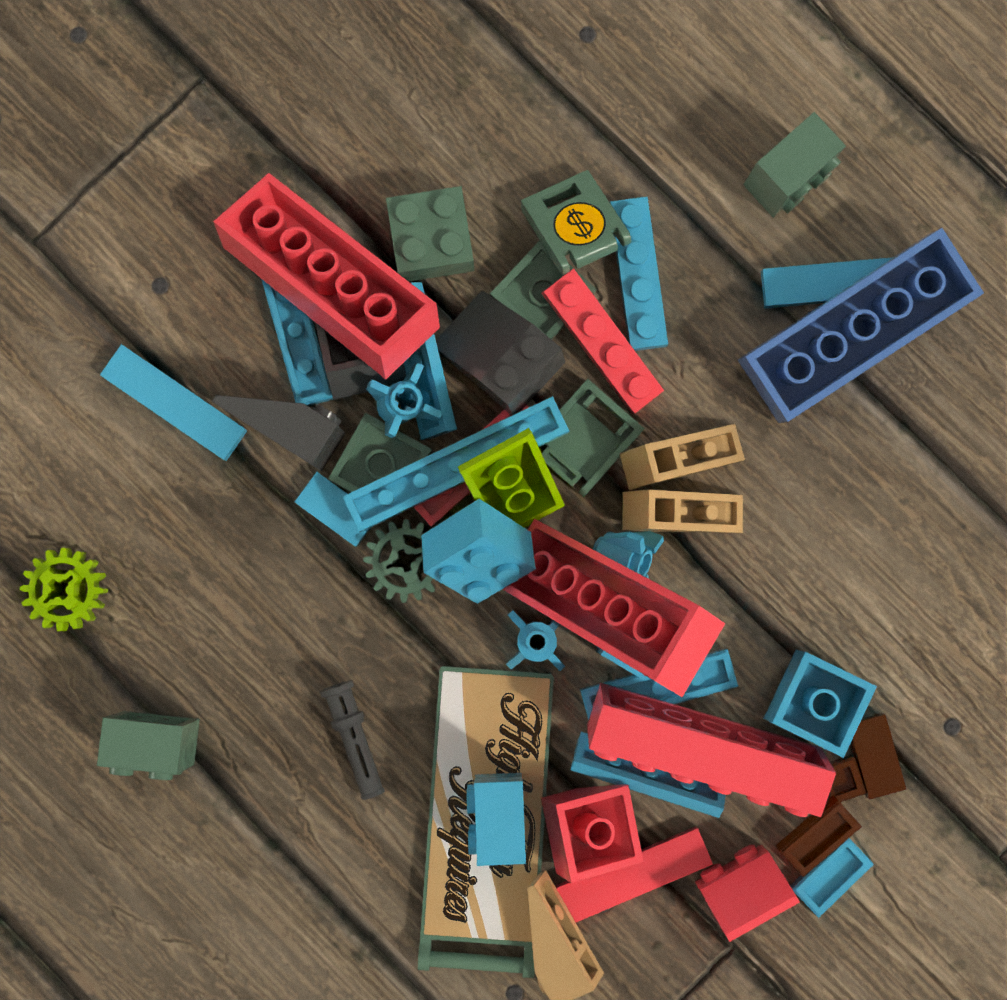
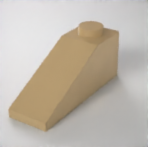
(681, 456)
(682, 512)
(560, 952)

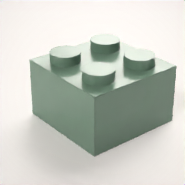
(795, 166)
(430, 234)
(147, 743)

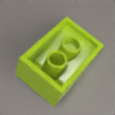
(513, 480)

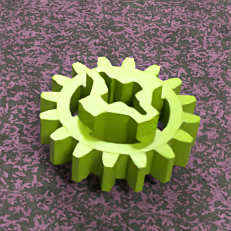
(51, 599)

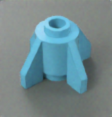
(409, 398)
(630, 549)
(523, 642)

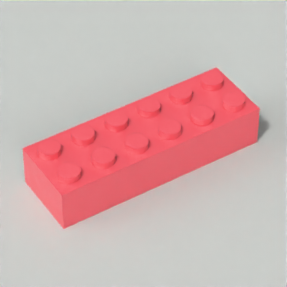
(328, 275)
(617, 609)
(709, 751)

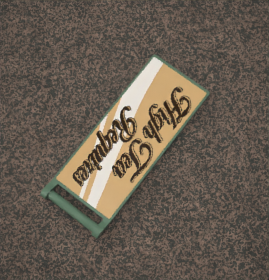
(483, 726)

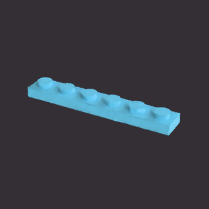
(440, 470)

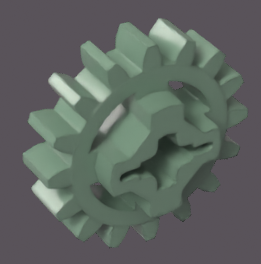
(382, 569)

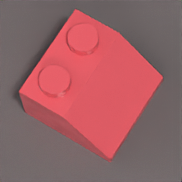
(592, 831)
(746, 891)

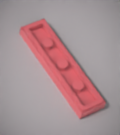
(662, 864)

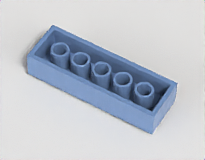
(860, 326)

